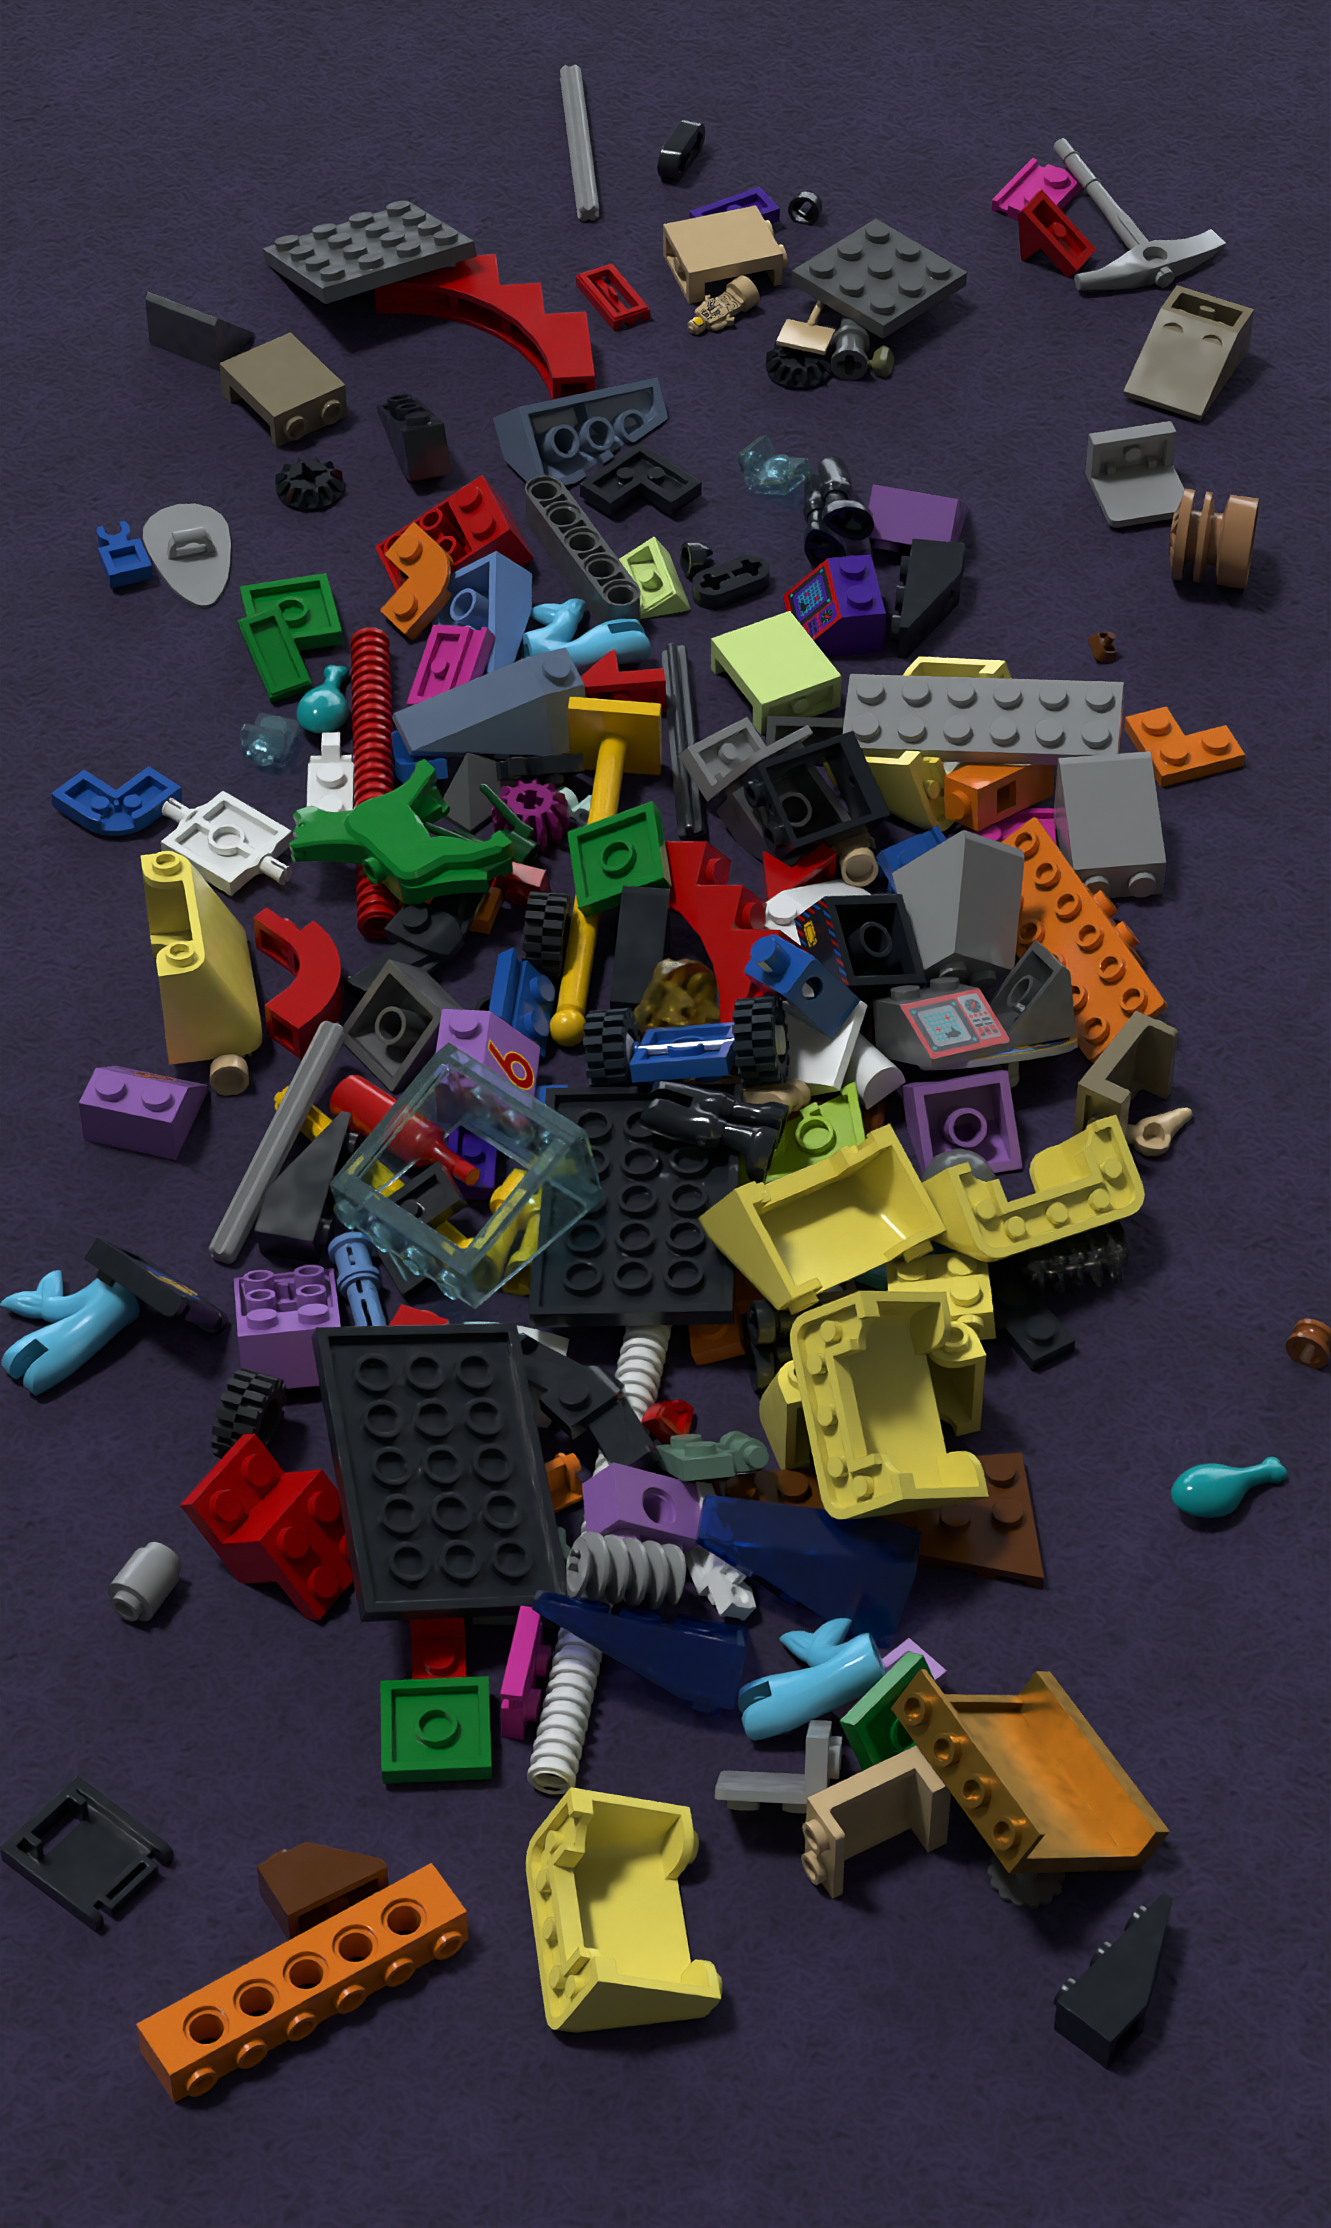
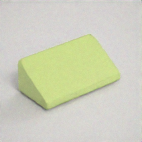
(657, 579)

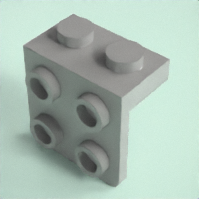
(1134, 473)
(728, 756)
(822, 1762)

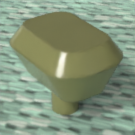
(882, 362)

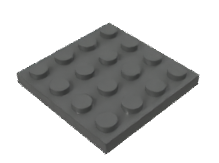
(368, 251)

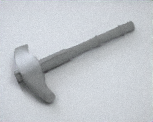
(1145, 261)

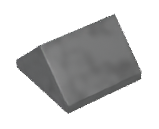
(192, 332)
(1035, 999)

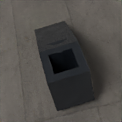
(415, 437)
(931, 591)
(300, 1202)
(1111, 2000)

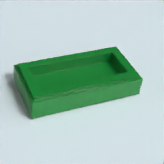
(274, 654)

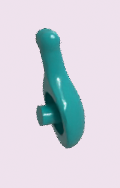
(325, 707)
(1218, 1489)

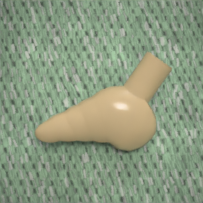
(1154, 1133)

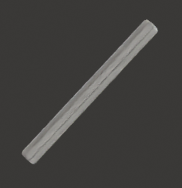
(579, 143)
(276, 1142)

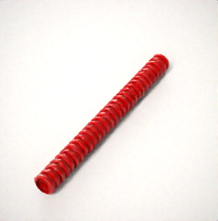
(372, 759)

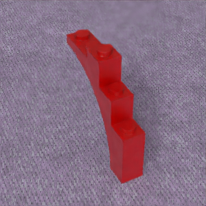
(514, 313)
(721, 914)

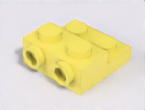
(959, 1276)

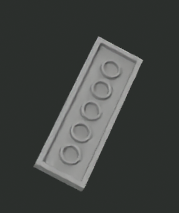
(984, 718)

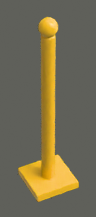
(613, 740)

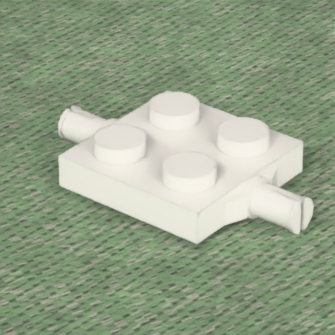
(228, 841)

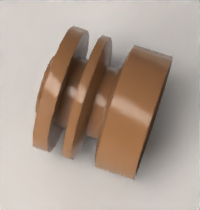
(1214, 538)

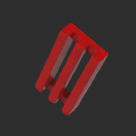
(607, 301)

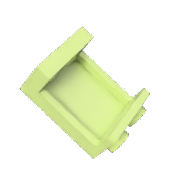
(778, 669)

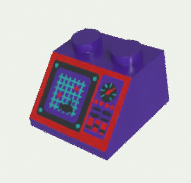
(840, 606)

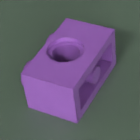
(642, 1506)

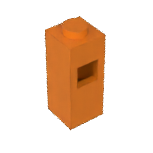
(993, 791)

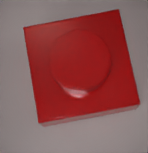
(522, 881)

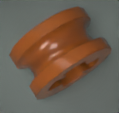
(1310, 1343)

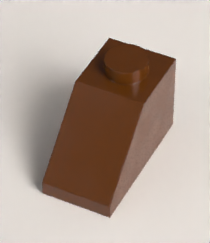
(316, 1883)

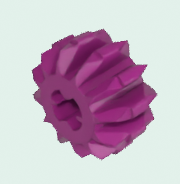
(539, 808)

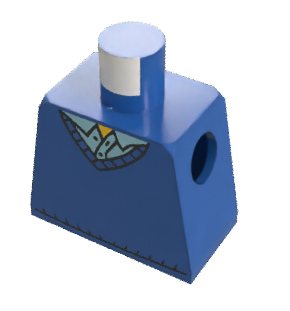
(782, 970)

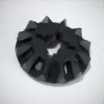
(788, 372)
(296, 491)

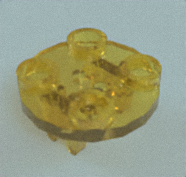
(678, 996)

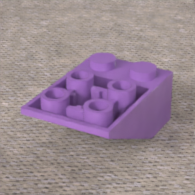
(279, 1317)

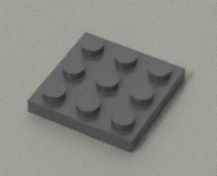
(879, 278)

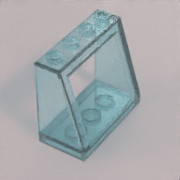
(543, 1205)

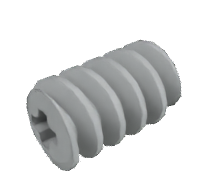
(625, 1570)

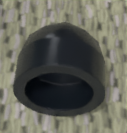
(814, 211)
(694, 558)

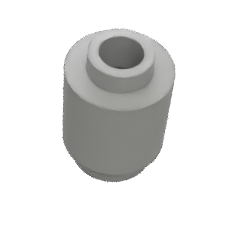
(144, 1582)

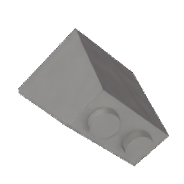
(1111, 823)
(964, 908)

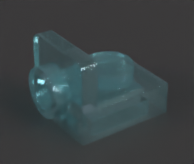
(770, 472)
(270, 740)

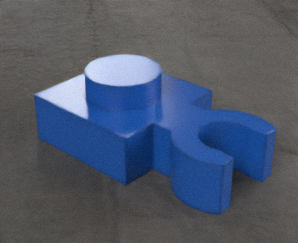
(122, 558)

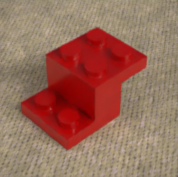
(274, 1525)

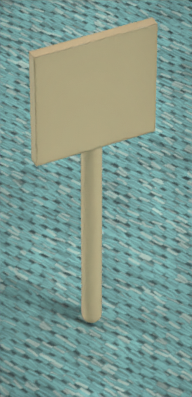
(806, 335)

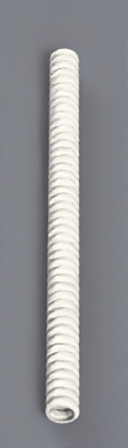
(576, 1661)

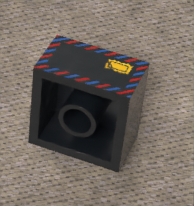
(863, 942)

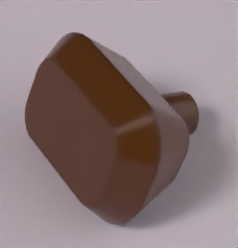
(1103, 646)

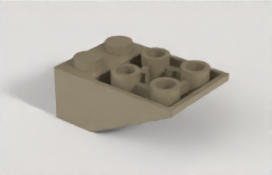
(1190, 352)

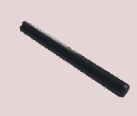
(681, 736)

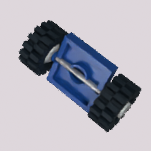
(701, 1052)

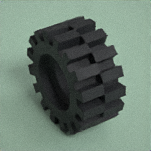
(547, 932)
(249, 1407)

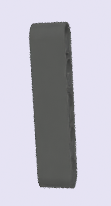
(580, 551)

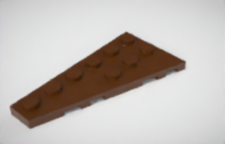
(983, 1536)

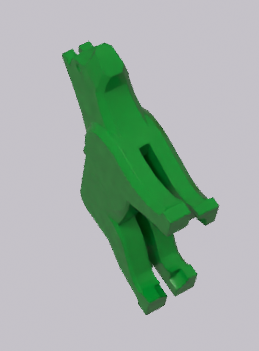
(395, 847)

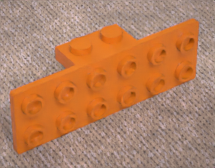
(1084, 938)

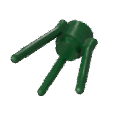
(524, 848)

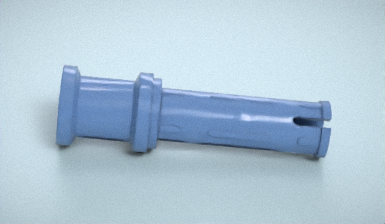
(355, 1268)

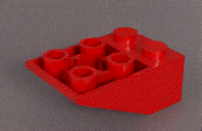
(467, 528)

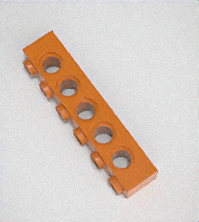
(318, 1957)

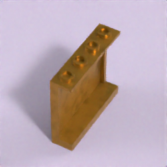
(1032, 1777)

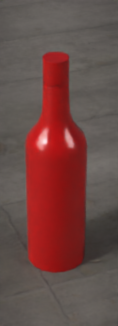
(368, 1107)

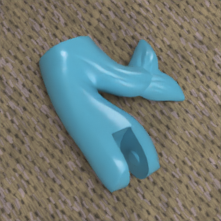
(561, 623)
(78, 1331)
(795, 1697)

